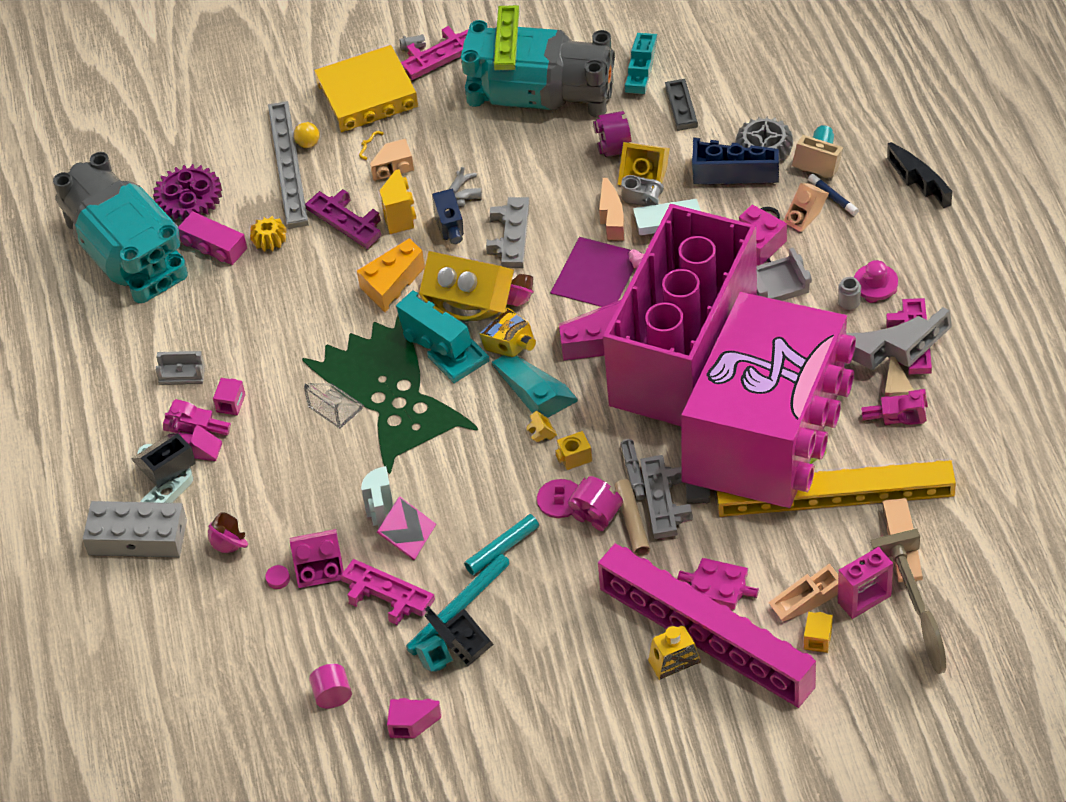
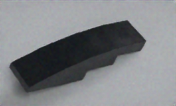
(915, 171)

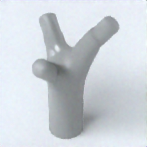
(460, 179)

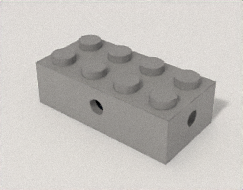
(135, 529)

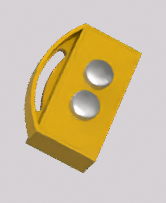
(465, 285)

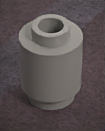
(849, 293)

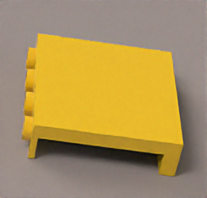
(367, 88)

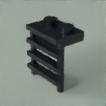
(461, 635)

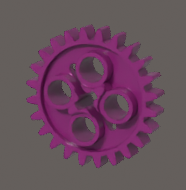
(188, 191)

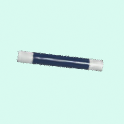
(833, 195)

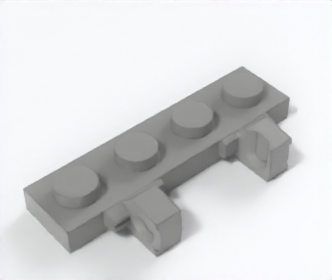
(513, 244)
(662, 512)

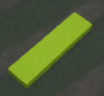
(506, 37)

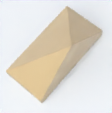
(897, 382)

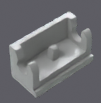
(180, 367)

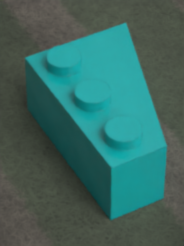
(431, 328)

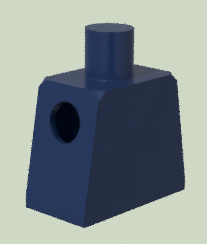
(449, 222)

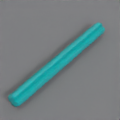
(466, 596)

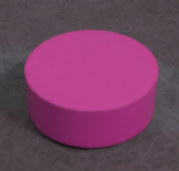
(277, 577)

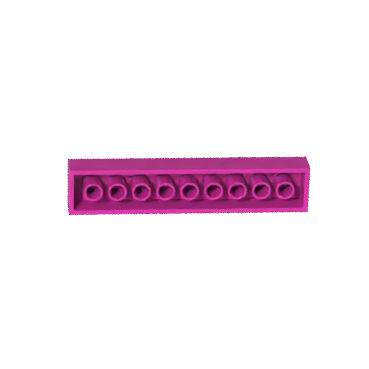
(711, 625)

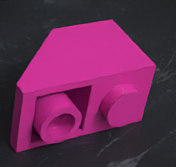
(411, 717)

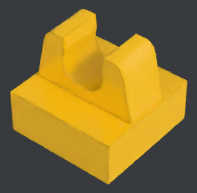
(542, 426)

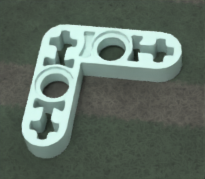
(177, 484)

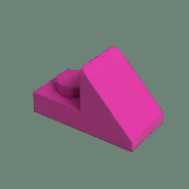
(203, 444)

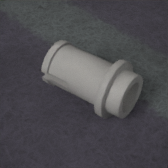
(417, 40)

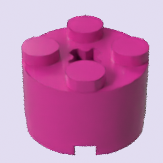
(595, 502)

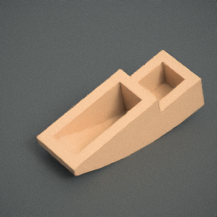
(611, 212)
(806, 594)

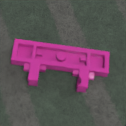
(436, 56)
(910, 309)
(401, 594)

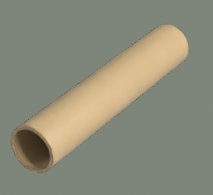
(632, 518)

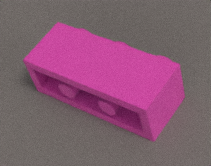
(212, 238)

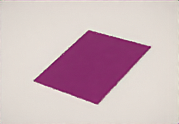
(594, 273)

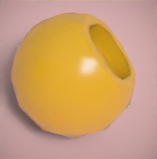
(306, 135)

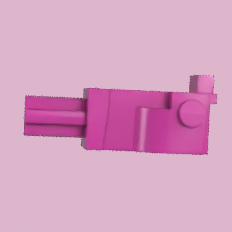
(900, 409)
(185, 416)

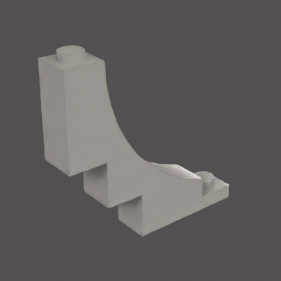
(903, 341)

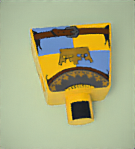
(508, 335)

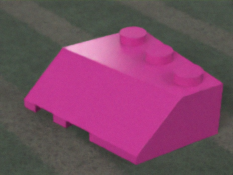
(584, 334)

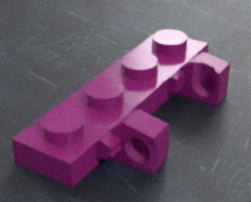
(333, 212)

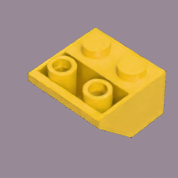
(397, 204)

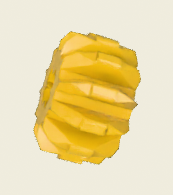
(268, 233)

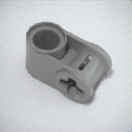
(640, 191)

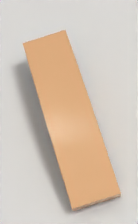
(899, 520)

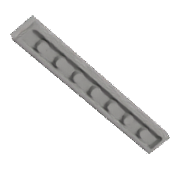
(288, 165)

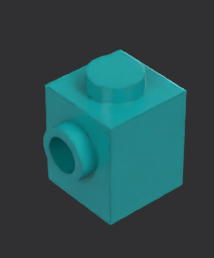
(433, 653)

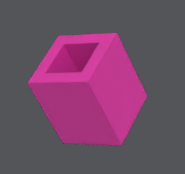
(229, 396)

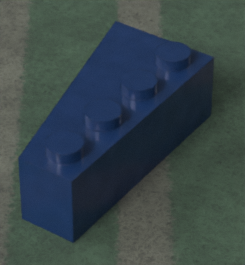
(733, 164)

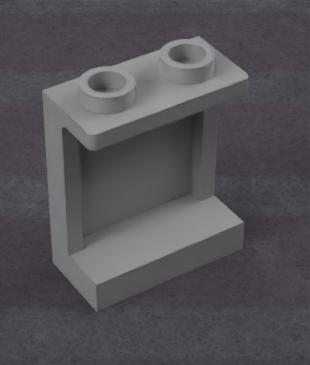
(783, 278)

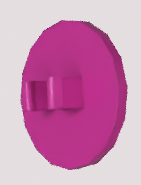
(554, 498)

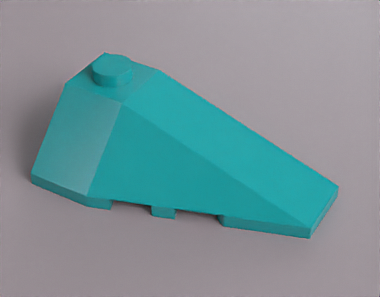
(533, 386)

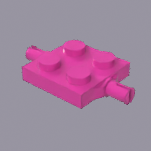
(720, 581)

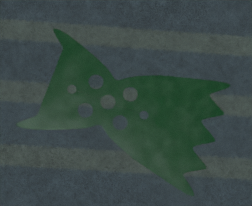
(394, 357)

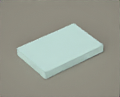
(649, 217)

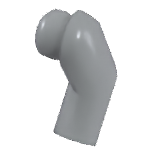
(474, 193)

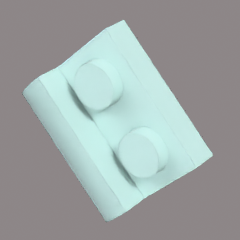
(377, 495)

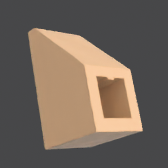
(390, 158)
(805, 206)

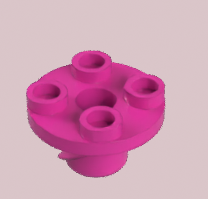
(877, 281)

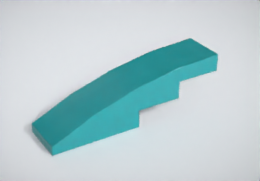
(641, 63)

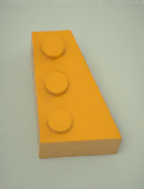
(391, 272)

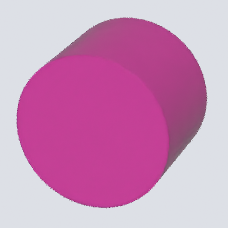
(330, 686)

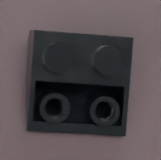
(165, 459)

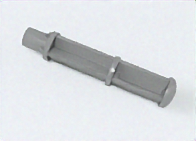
(633, 468)

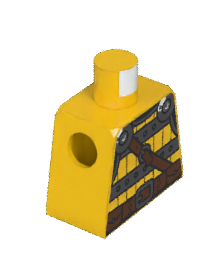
(672, 652)

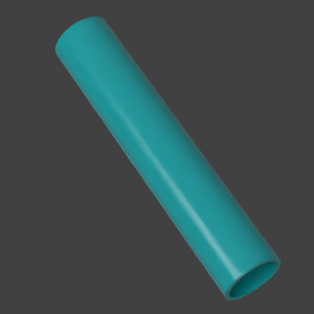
(501, 544)

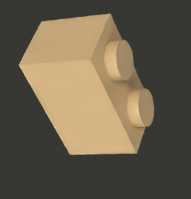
(817, 156)

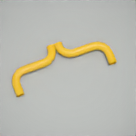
(367, 141)

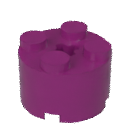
(612, 133)

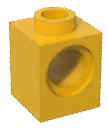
(573, 450)
(818, 632)

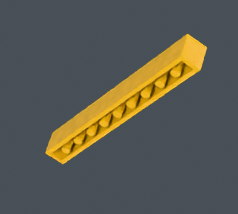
(856, 487)

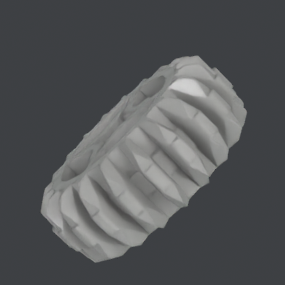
(766, 134)

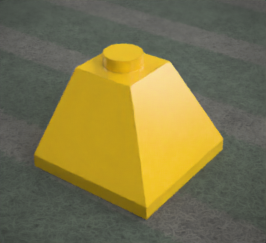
(643, 161)

